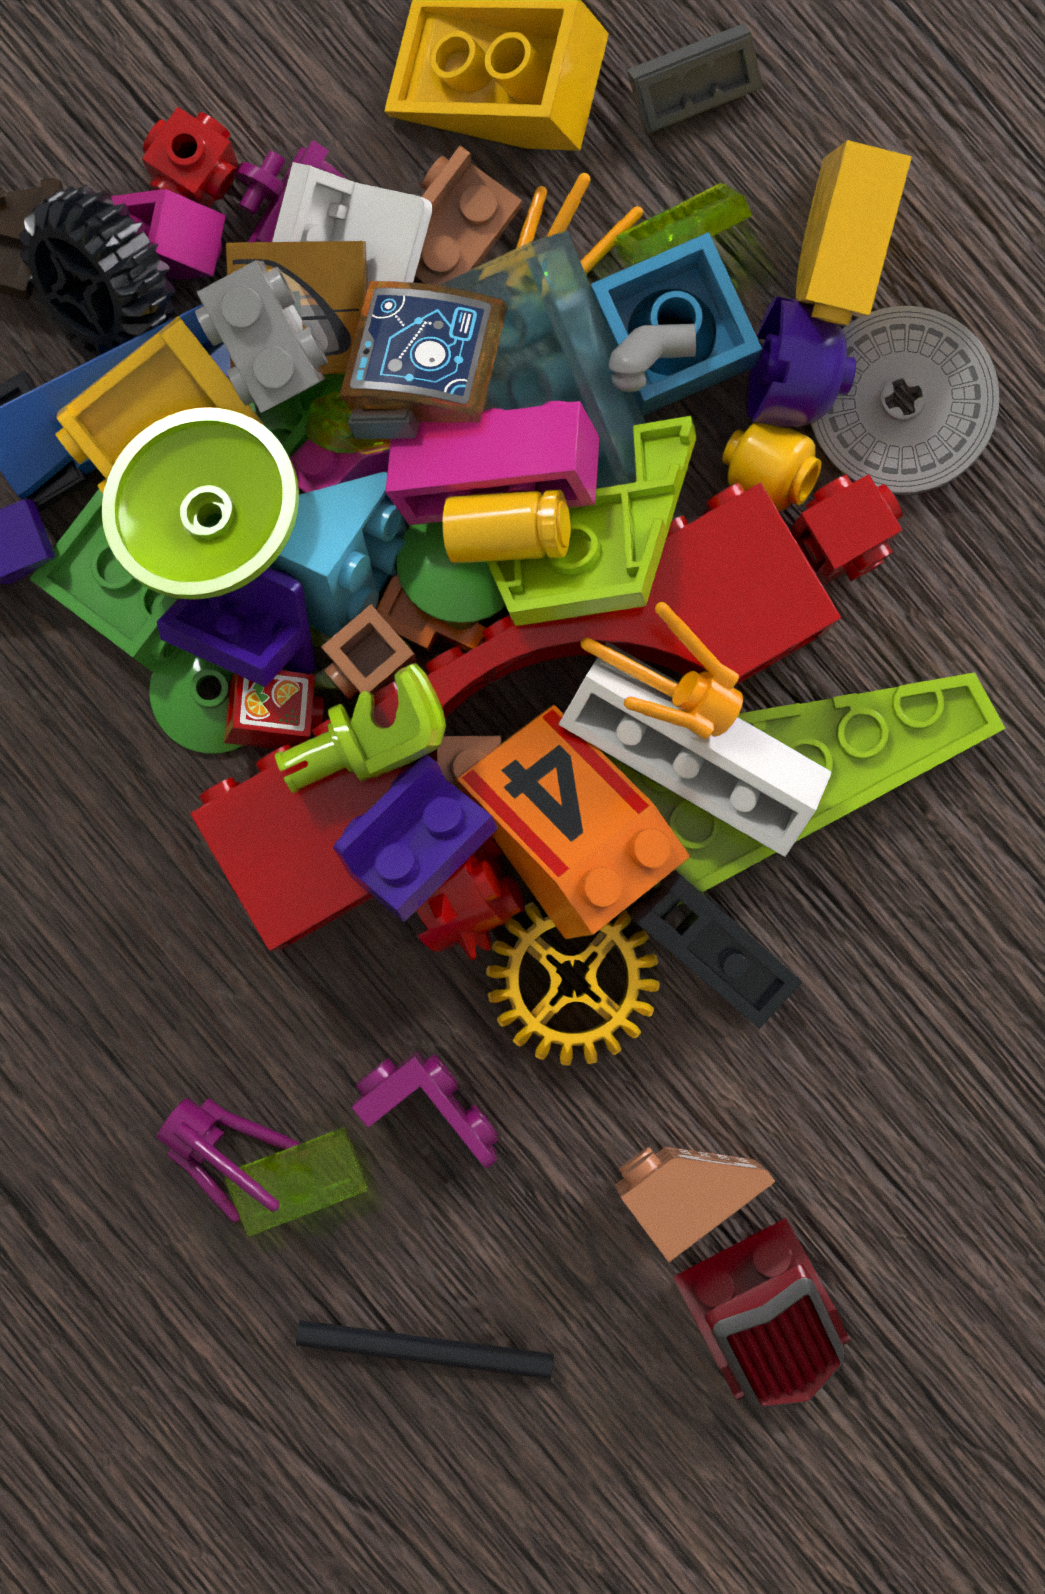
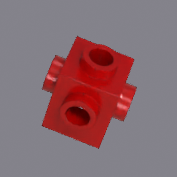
(200, 177)

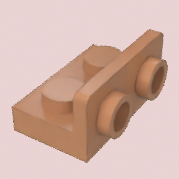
(465, 219)

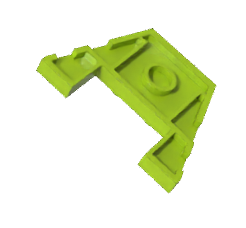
(611, 543)

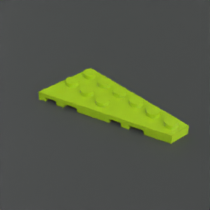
(862, 738)

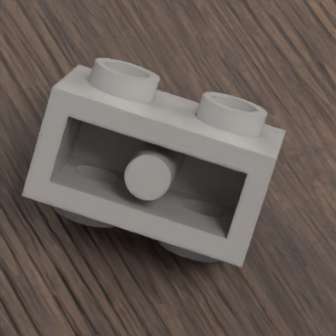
(260, 334)

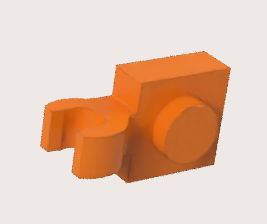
(419, 627)

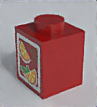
(272, 714)

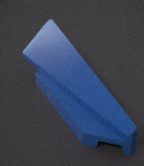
(29, 422)

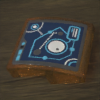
(424, 351)

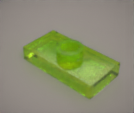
(703, 213)
(301, 1180)

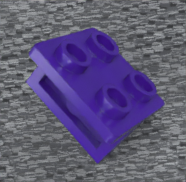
(246, 630)

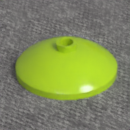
(180, 476)

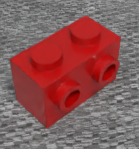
(848, 528)

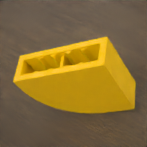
(849, 230)

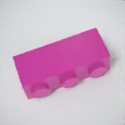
(502, 453)

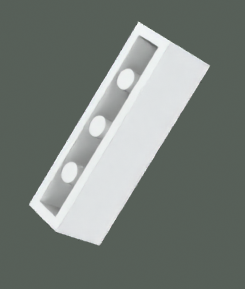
(734, 776)

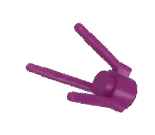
(194, 1137)

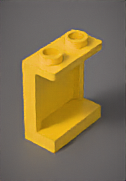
(152, 382)

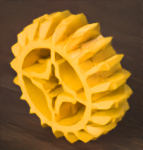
(536, 1020)

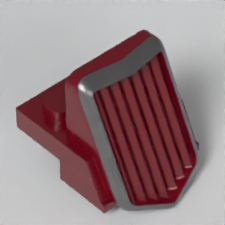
(766, 1318)

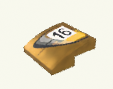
(326, 284)

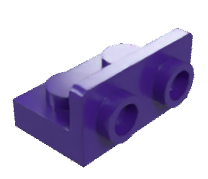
(413, 838)

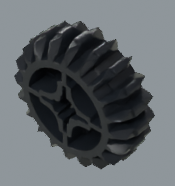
(95, 268)

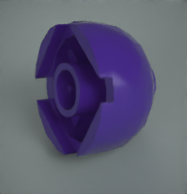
(798, 368)

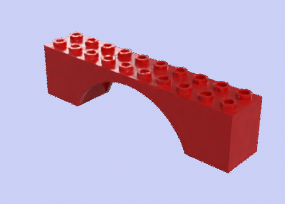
(727, 577)

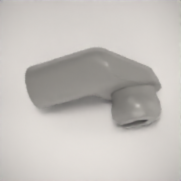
(644, 347)

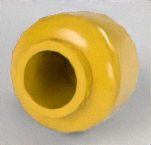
(777, 459)

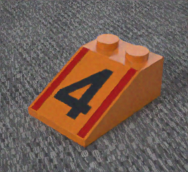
(572, 824)

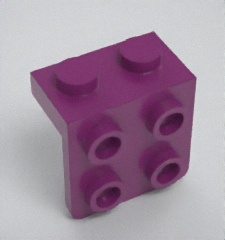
(390, 1084)

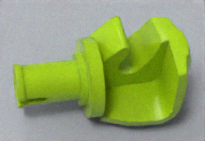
(366, 746)

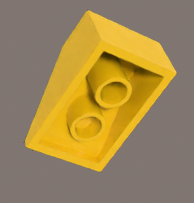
(500, 70)

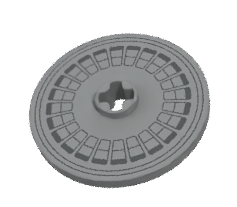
(948, 422)

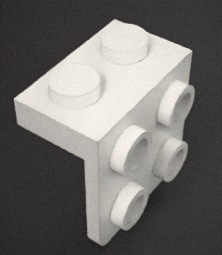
(337, 209)

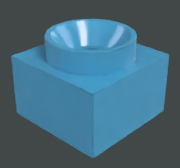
(697, 289)

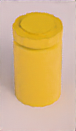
(506, 526)

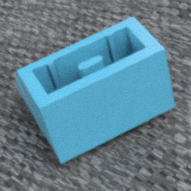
(343, 549)

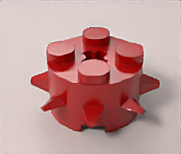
(471, 903)

